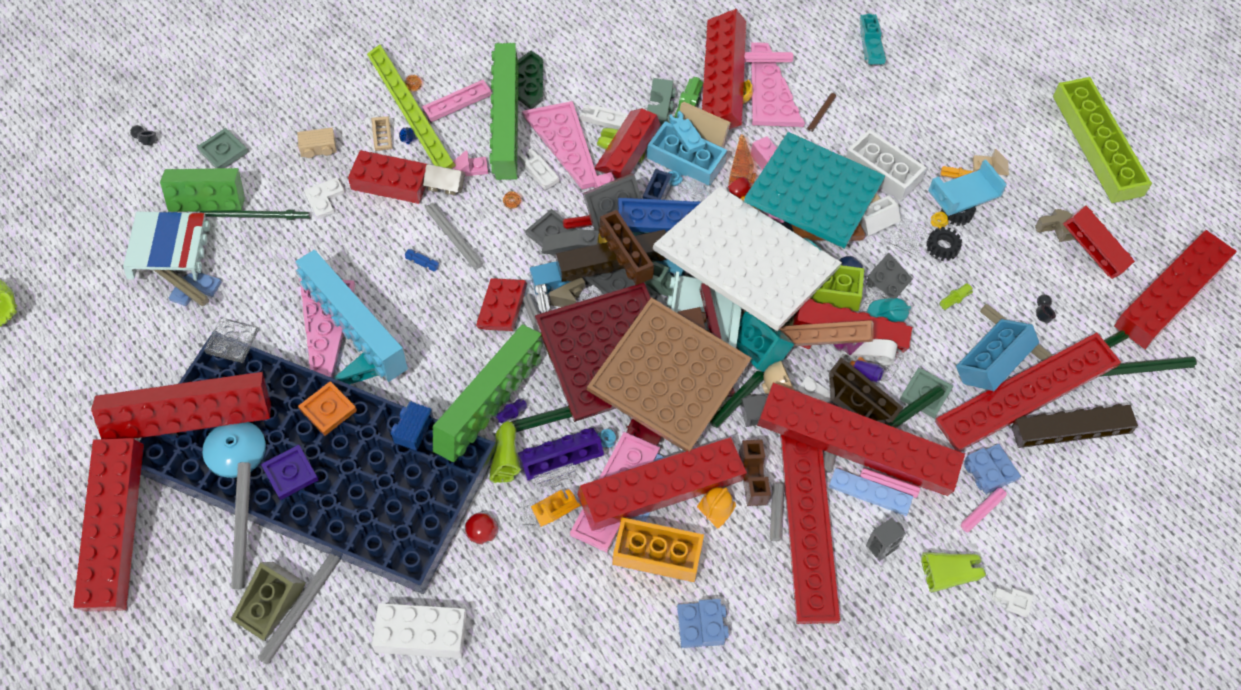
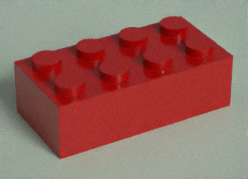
(388, 176)

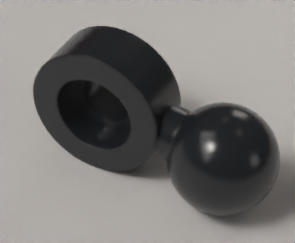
(146, 137)
(1044, 311)

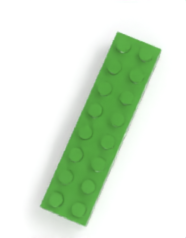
(504, 112)
(487, 393)

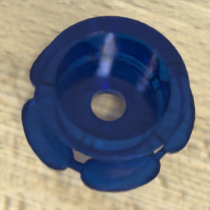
(406, 135)

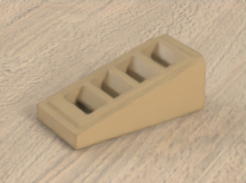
(381, 121)

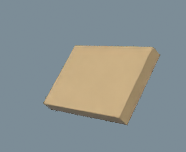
(707, 125)

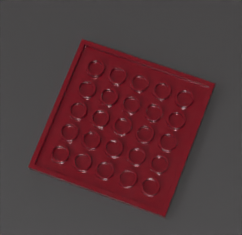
(583, 338)

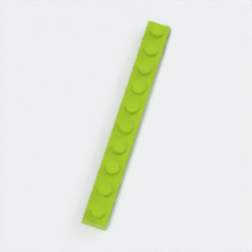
(410, 108)

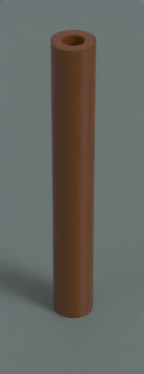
(821, 112)

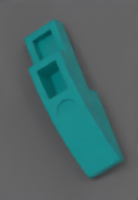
(871, 39)

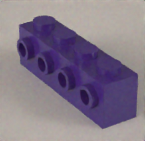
(561, 452)

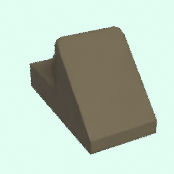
(565, 294)

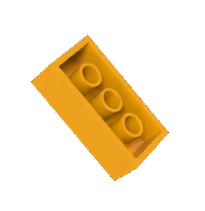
(657, 549)

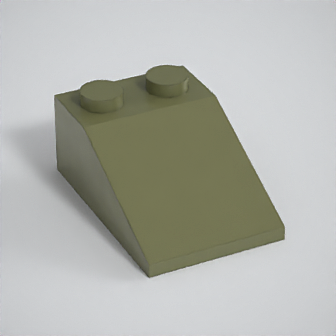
(267, 599)

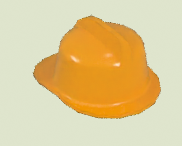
(717, 506)

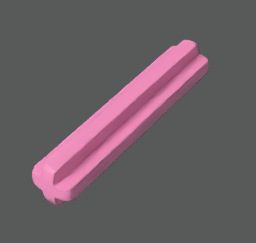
(768, 57)
(890, 482)
(983, 509)

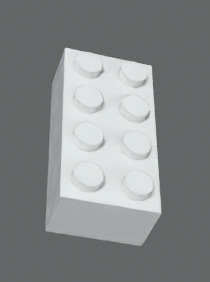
(900, 170)
(419, 630)

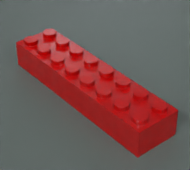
(725, 67)
(1175, 289)
(182, 407)
(660, 483)
(108, 525)

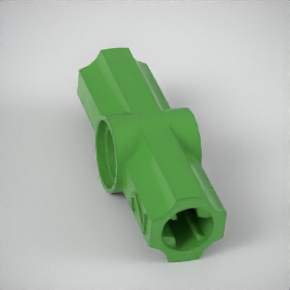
(691, 93)

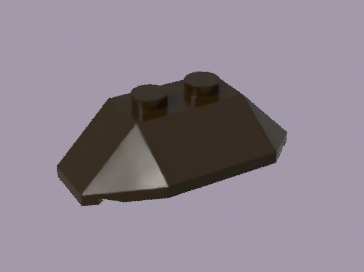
(859, 395)

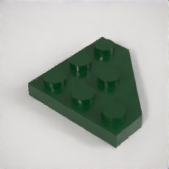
(530, 79)

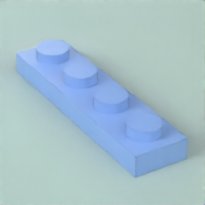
(871, 492)

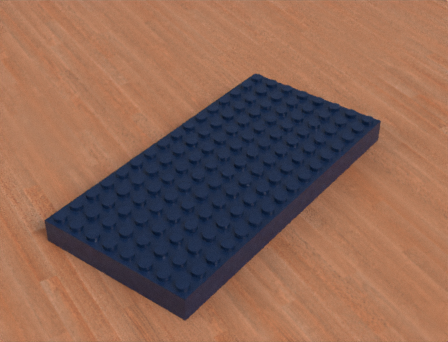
(372, 497)

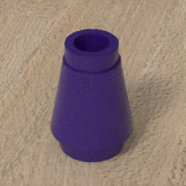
(870, 370)

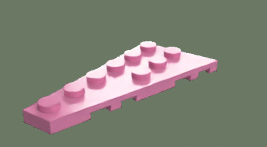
(771, 95)
(563, 135)
(322, 335)

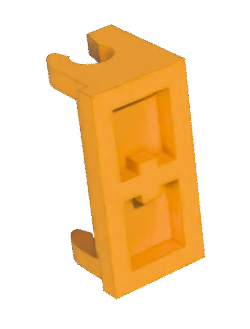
(554, 507)

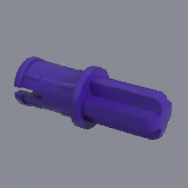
(511, 411)

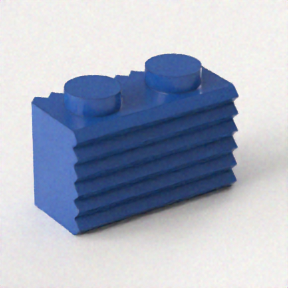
(412, 425)

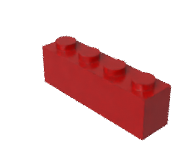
(1098, 242)

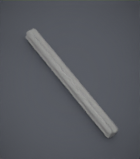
(240, 525)
(298, 609)

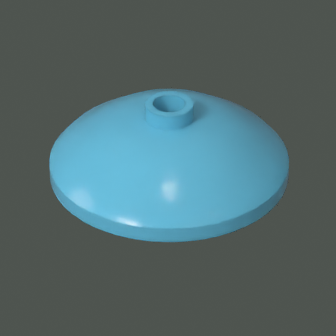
(223, 458)

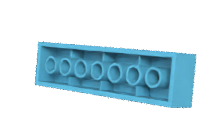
(351, 315)

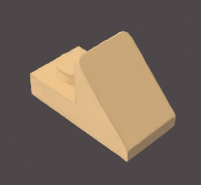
(997, 160)

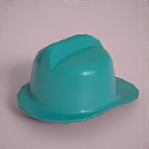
(893, 309)

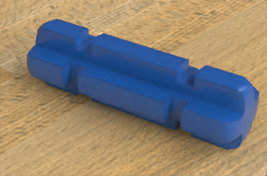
(422, 260)

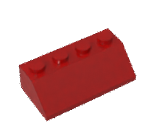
(629, 143)

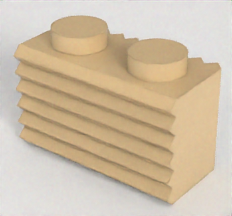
(317, 142)

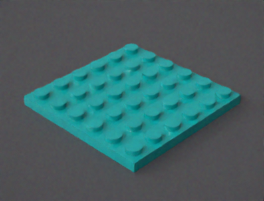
(815, 189)

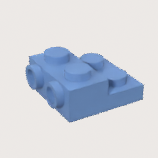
(991, 468)
(702, 623)

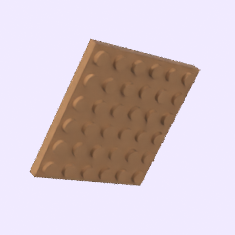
(669, 374)

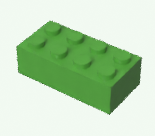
(202, 189)

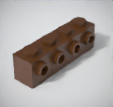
(626, 247)

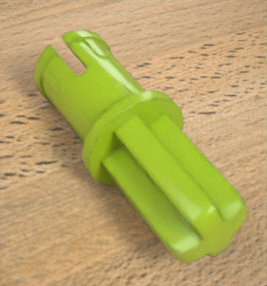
(956, 296)

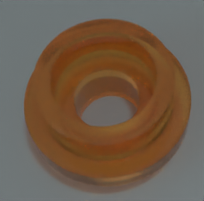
(413, 79)
(511, 196)

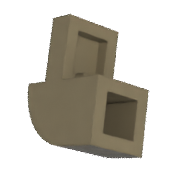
(1055, 222)

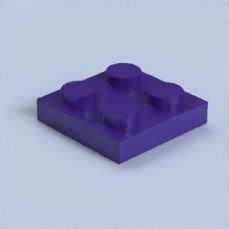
(289, 472)

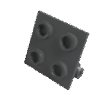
(889, 277)

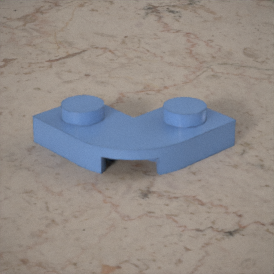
(204, 283)

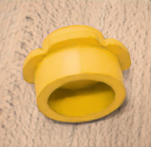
(939, 216)

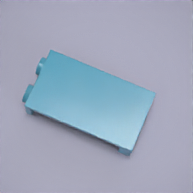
(968, 189)

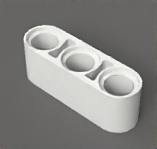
(876, 352)

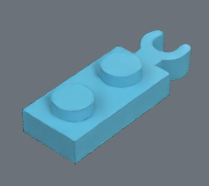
(687, 133)

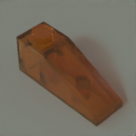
(743, 163)

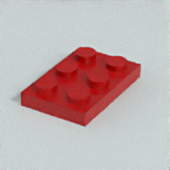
(501, 304)

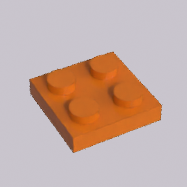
(327, 408)

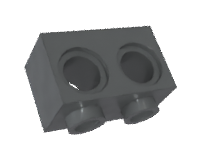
(885, 539)

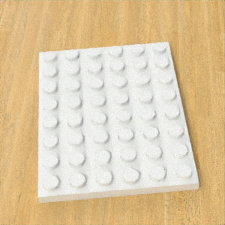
(747, 257)

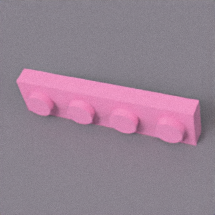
(456, 100)

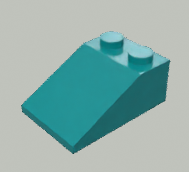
(761, 342)

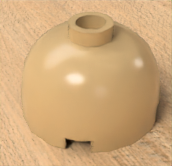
(776, 374)

